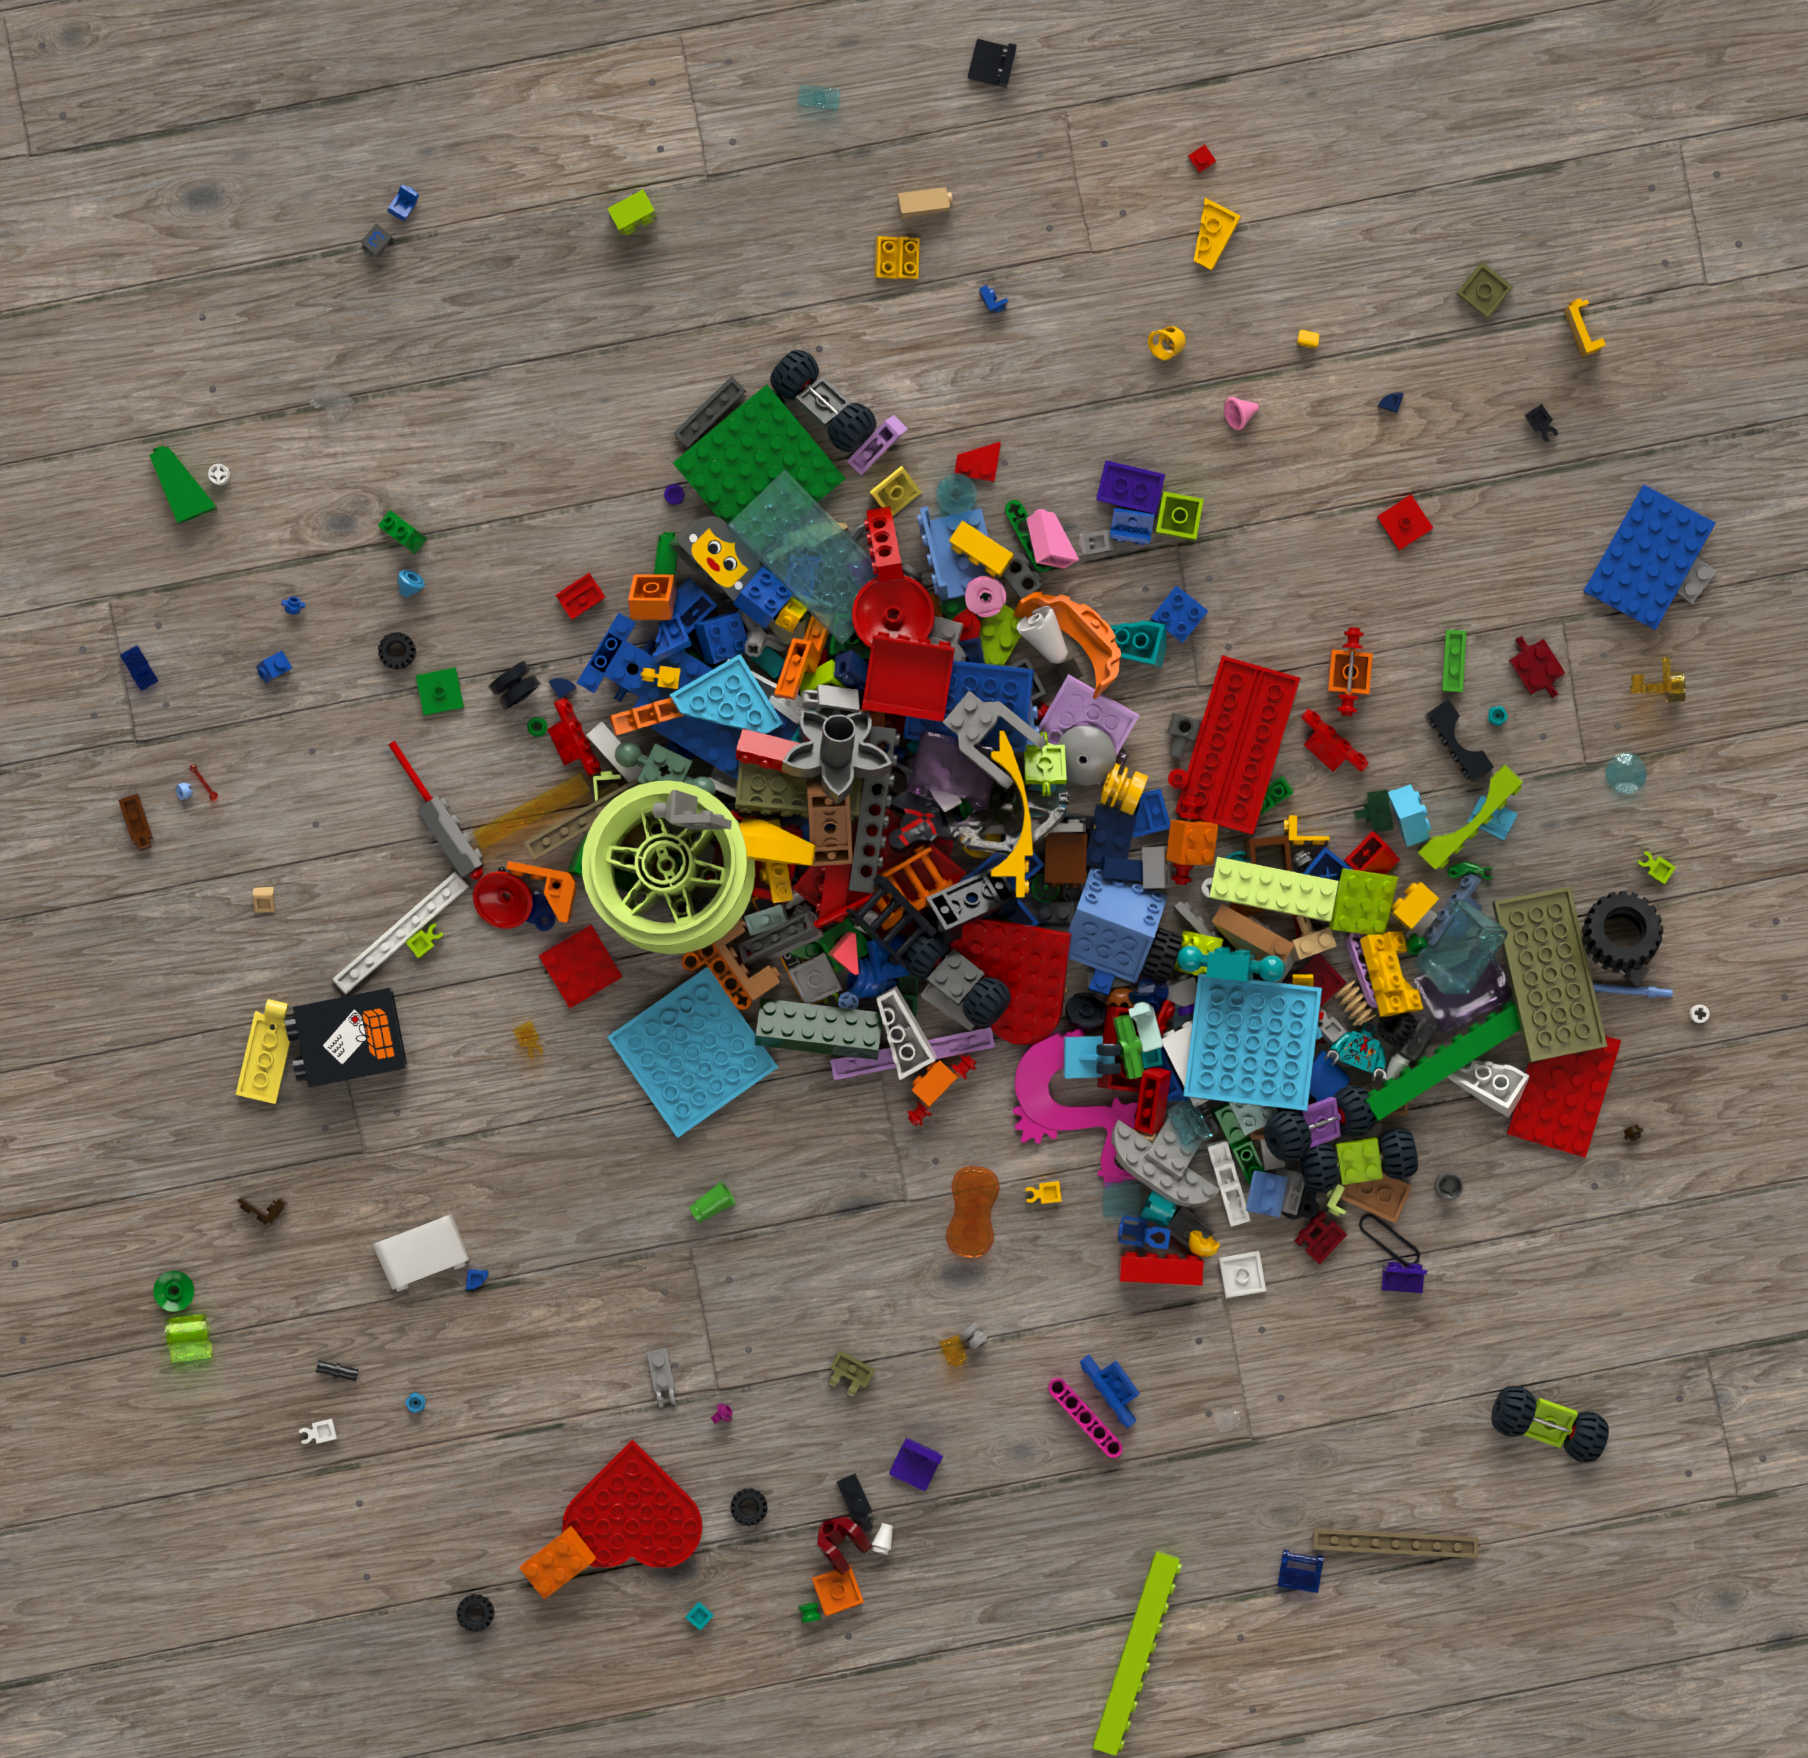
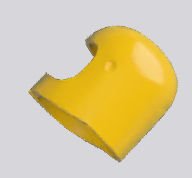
(1176, 336)

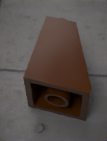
(1065, 859)

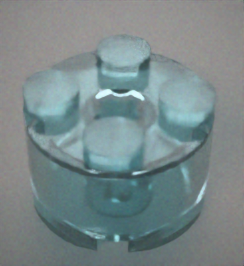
(962, 485)

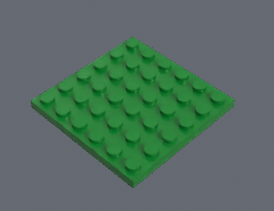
(750, 452)

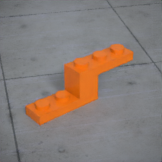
(801, 658)

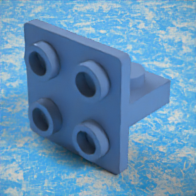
(1266, 1193)

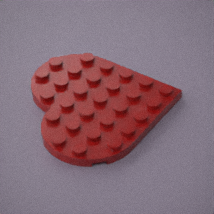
(1031, 966)
(635, 1513)

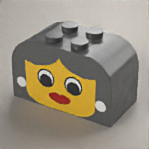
(716, 556)

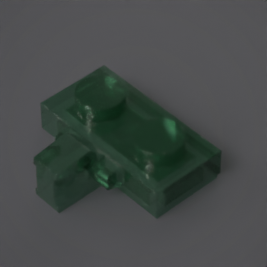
(1377, 811)

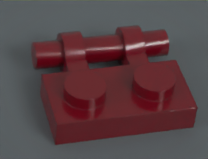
(1325, 1242)

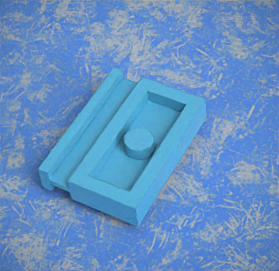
(1499, 824)

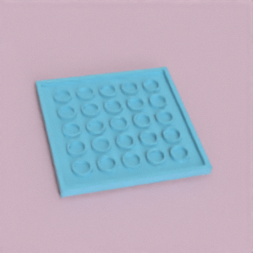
(1253, 1042)
(692, 1052)

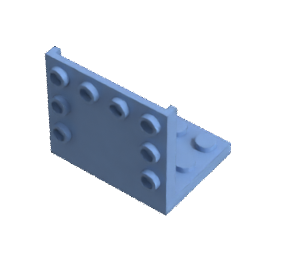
(950, 569)
(1115, 925)

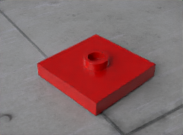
(1404, 522)

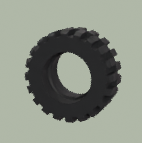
(1627, 907)

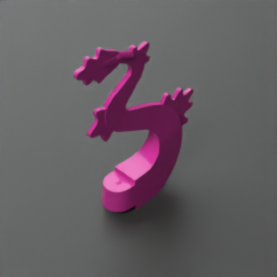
(1044, 1115)

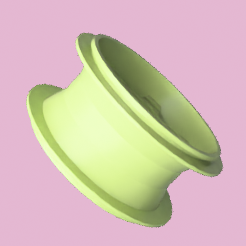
(625, 916)

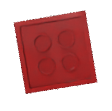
(580, 966)

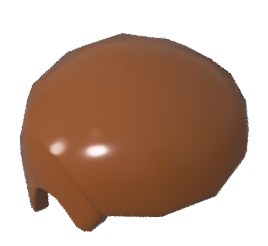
(1118, 996)

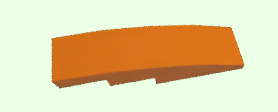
(644, 716)

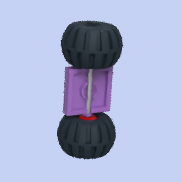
(1292, 1133)

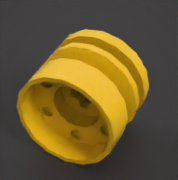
(1123, 789)

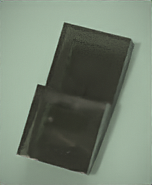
(1054, 678)

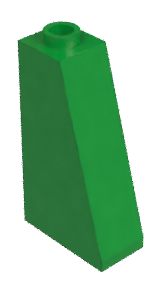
(180, 487)

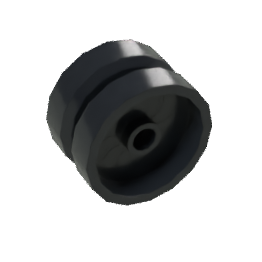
(516, 687)

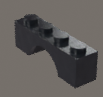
(1473, 763)

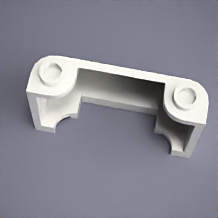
(421, 1252)

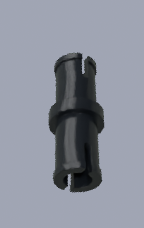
(337, 1370)

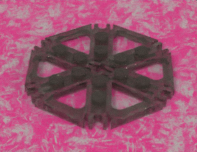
(1010, 816)

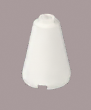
(1044, 634)

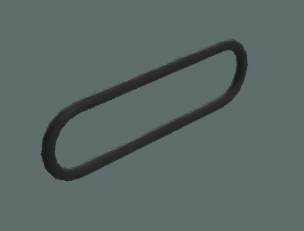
(1395, 1233)

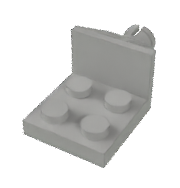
(681, 811)

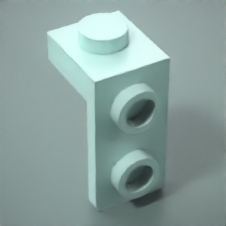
(1147, 1026)

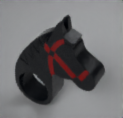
(921, 817)

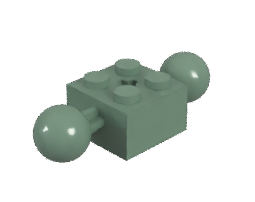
(629, 754)

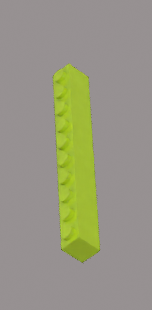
(1135, 1653)

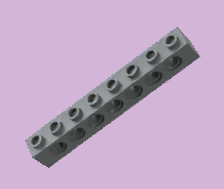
(858, 881)

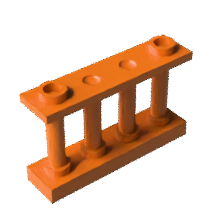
(941, 884)

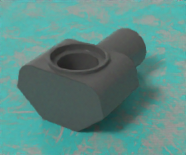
(1180, 739)

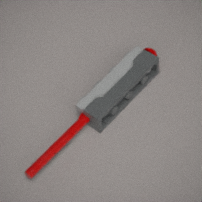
(444, 826)
(788, 936)

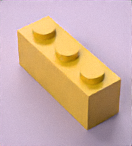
(980, 549)

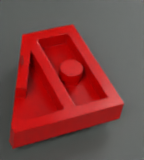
(979, 463)

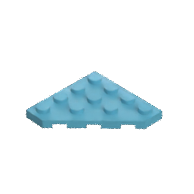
(729, 698)

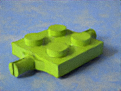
(1045, 765)

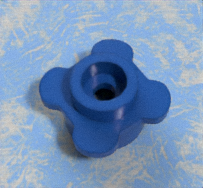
(293, 605)

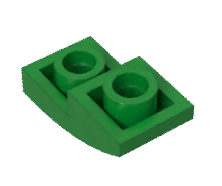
(1276, 792)

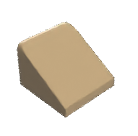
(263, 899)

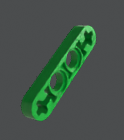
(1023, 537)

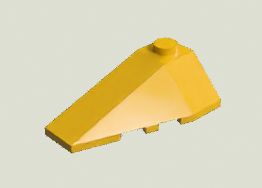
(774, 844)

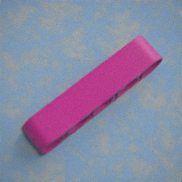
(1090, 1426)

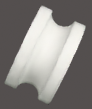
(1694, 1018)

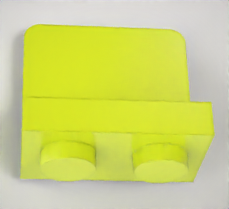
(1203, 942)

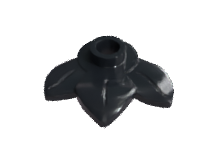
(1308, 1197)

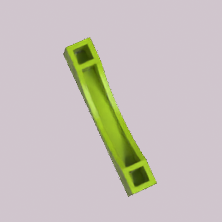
(1439, 848)

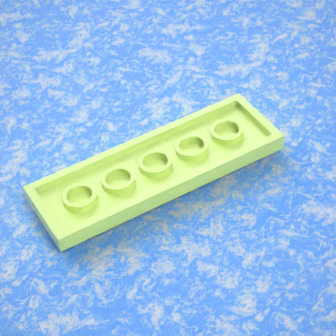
(1273, 889)

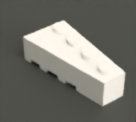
(907, 1041)

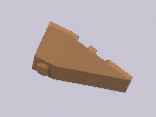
(1250, 936)

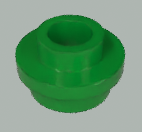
(530, 726)

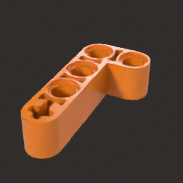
(721, 977)

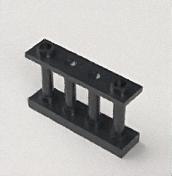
(909, 914)

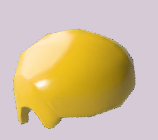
(1202, 1247)

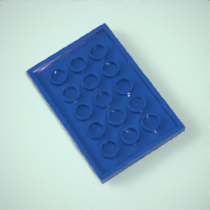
(1649, 557)
(990, 684)

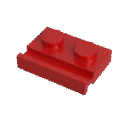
(580, 596)

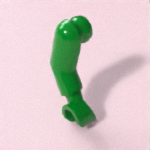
(1467, 867)

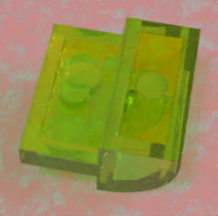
(188, 1338)

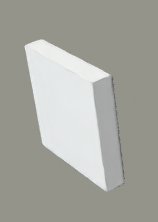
(1242, 1274)

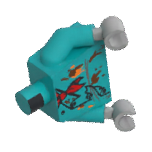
(1360, 1051)

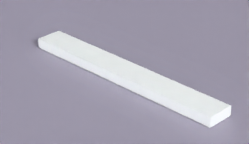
(400, 933)

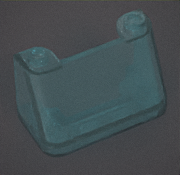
(1462, 949)

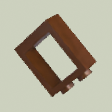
(1250, 845)

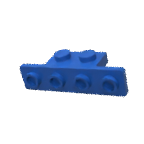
(1114, 1386)

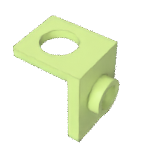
(604, 776)

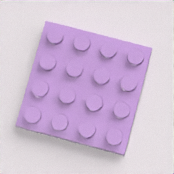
(1077, 707)

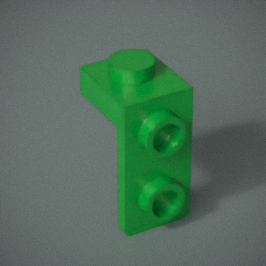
(402, 532)

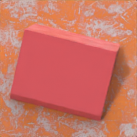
(846, 952)

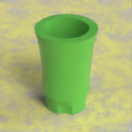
(712, 1202)

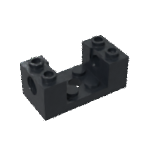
(951, 911)

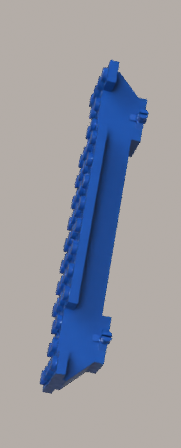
(701, 737)

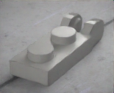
(661, 1374)

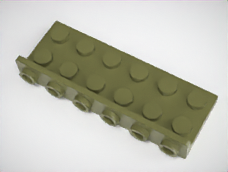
(781, 793)

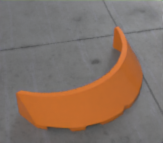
(1086, 628)

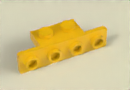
(777, 877)

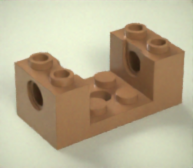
(834, 845)
(758, 983)

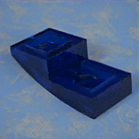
(139, 667)

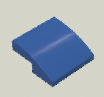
(1326, 1078)

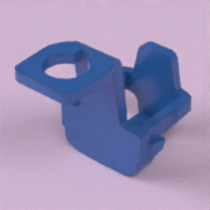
(1142, 1233)

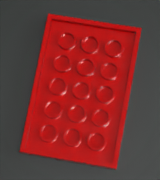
(1564, 1099)

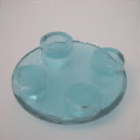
(1626, 773)

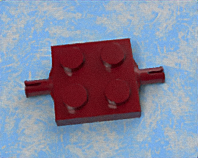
(1536, 667)

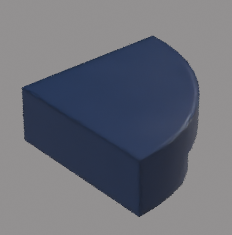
(1391, 402)
(562, 686)

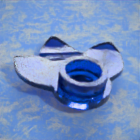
(541, 909)
(1149, 993)

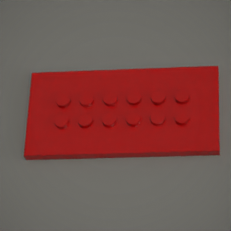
(1239, 743)

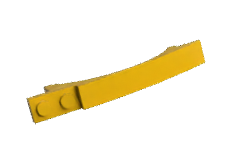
(1015, 863)

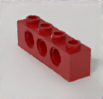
(884, 543)

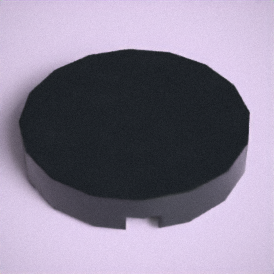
(1085, 1011)

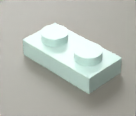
(766, 919)

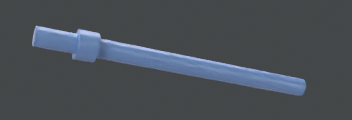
(1650, 991)

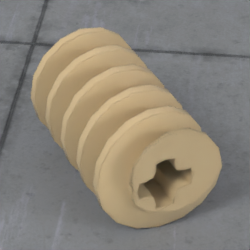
(1354, 1004)

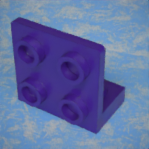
(1403, 1278)
(915, 1464)

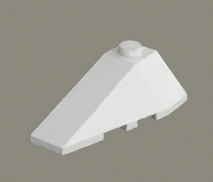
(1492, 1084)

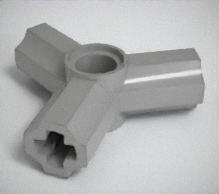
(759, 637)

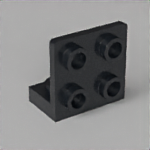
(992, 63)

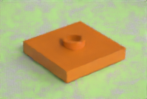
(837, 1591)

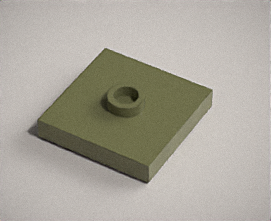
(1484, 290)

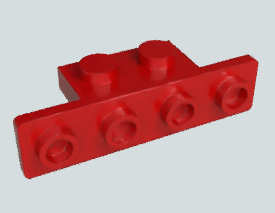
(571, 740)
(1329, 746)

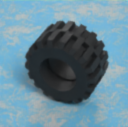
(1162, 955)

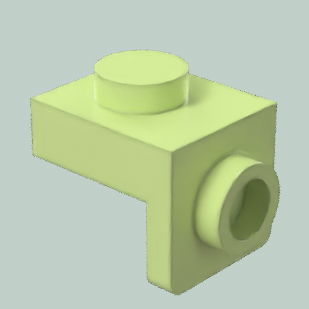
(1333, 1198)

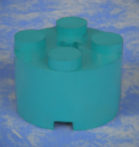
(1158, 1209)

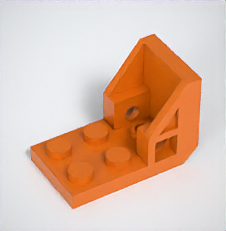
(559, 899)

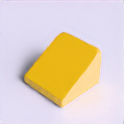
(1308, 339)

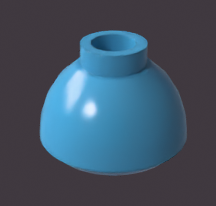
(409, 583)

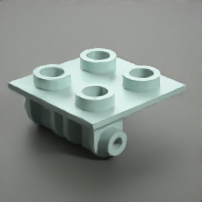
(1252, 1116)

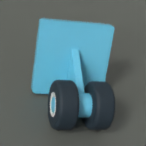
(1090, 1057)

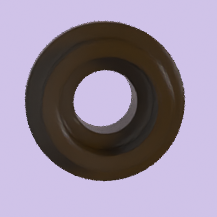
(1633, 1132)

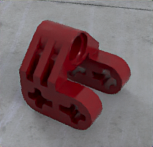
(833, 1533)

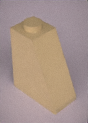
(924, 202)

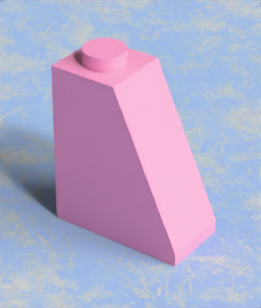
(1049, 540)

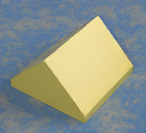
(895, 491)

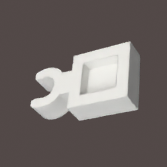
(321, 1431)

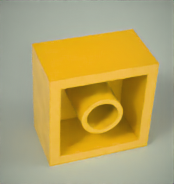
(1413, 905)

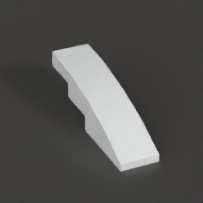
(1228, 1182)

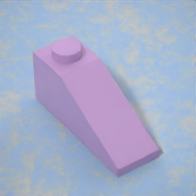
(877, 444)

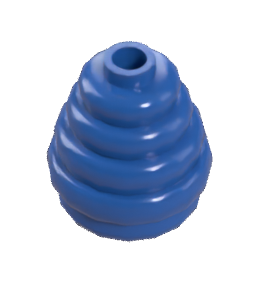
(863, 983)

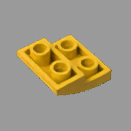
(897, 257)

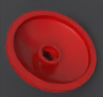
(498, 908)

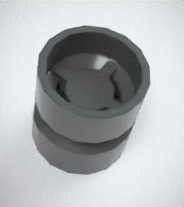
(1448, 1185)

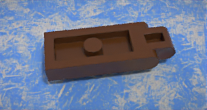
(136, 821)

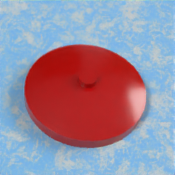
(893, 607)

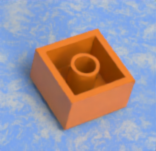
(652, 597)

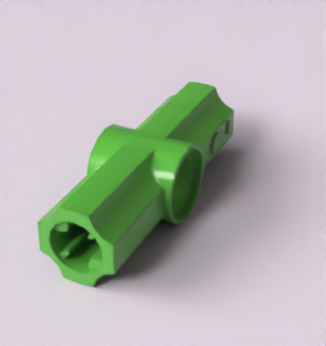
(1130, 1046)

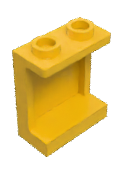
(1579, 330)

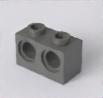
(1016, 580)

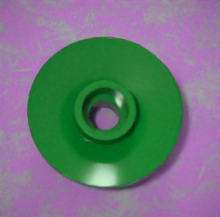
(164, 1296)

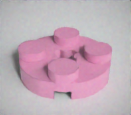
(985, 584)

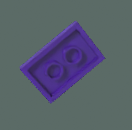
(1130, 487)

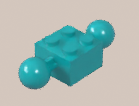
(1231, 965)

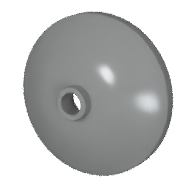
(1093, 745)

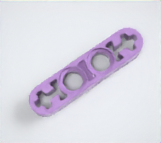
(1360, 968)

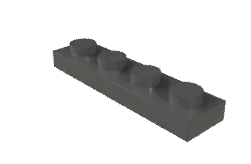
(709, 412)

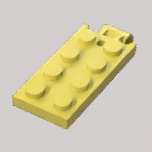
(265, 1055)

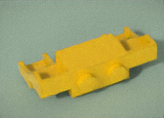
(1386, 974)

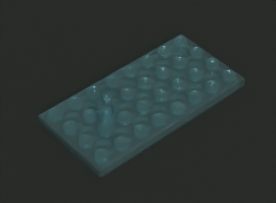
(806, 552)

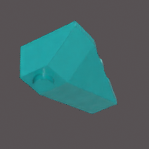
(1141, 642)

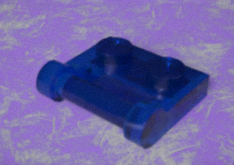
(1300, 1578)

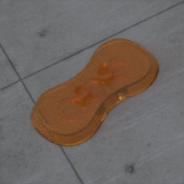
(971, 1227)

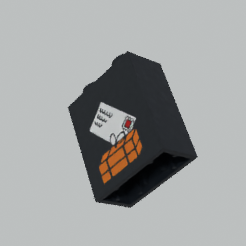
(347, 1038)

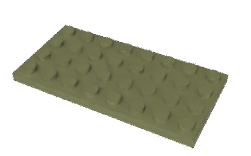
(1550, 974)

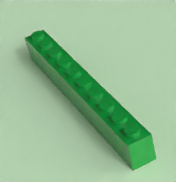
(1444, 1061)

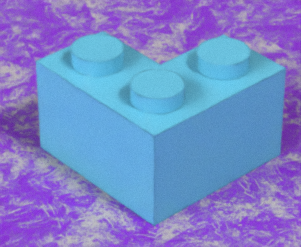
(1410, 815)

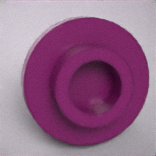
(724, 1412)

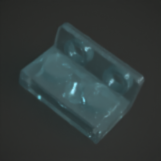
(1189, 1122)

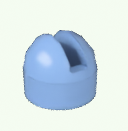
(183, 791)

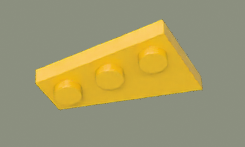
(1214, 233)

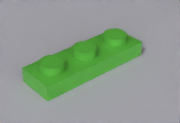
(1454, 660)

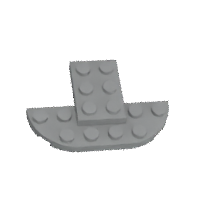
(1162, 1163)

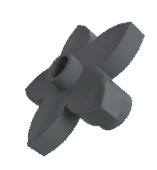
(837, 751)

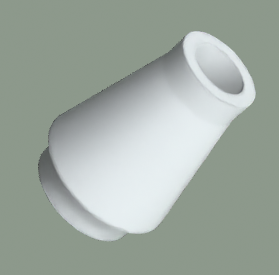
(1397, 1063)
(883, 1539)

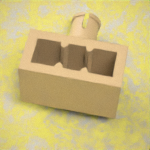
(1311, 941)

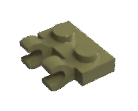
(852, 1369)

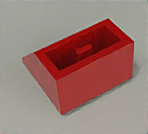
(1372, 855)

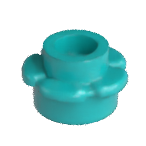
(1502, 715)

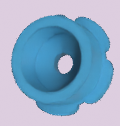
(410, 1402)

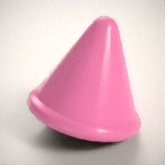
(1239, 412)

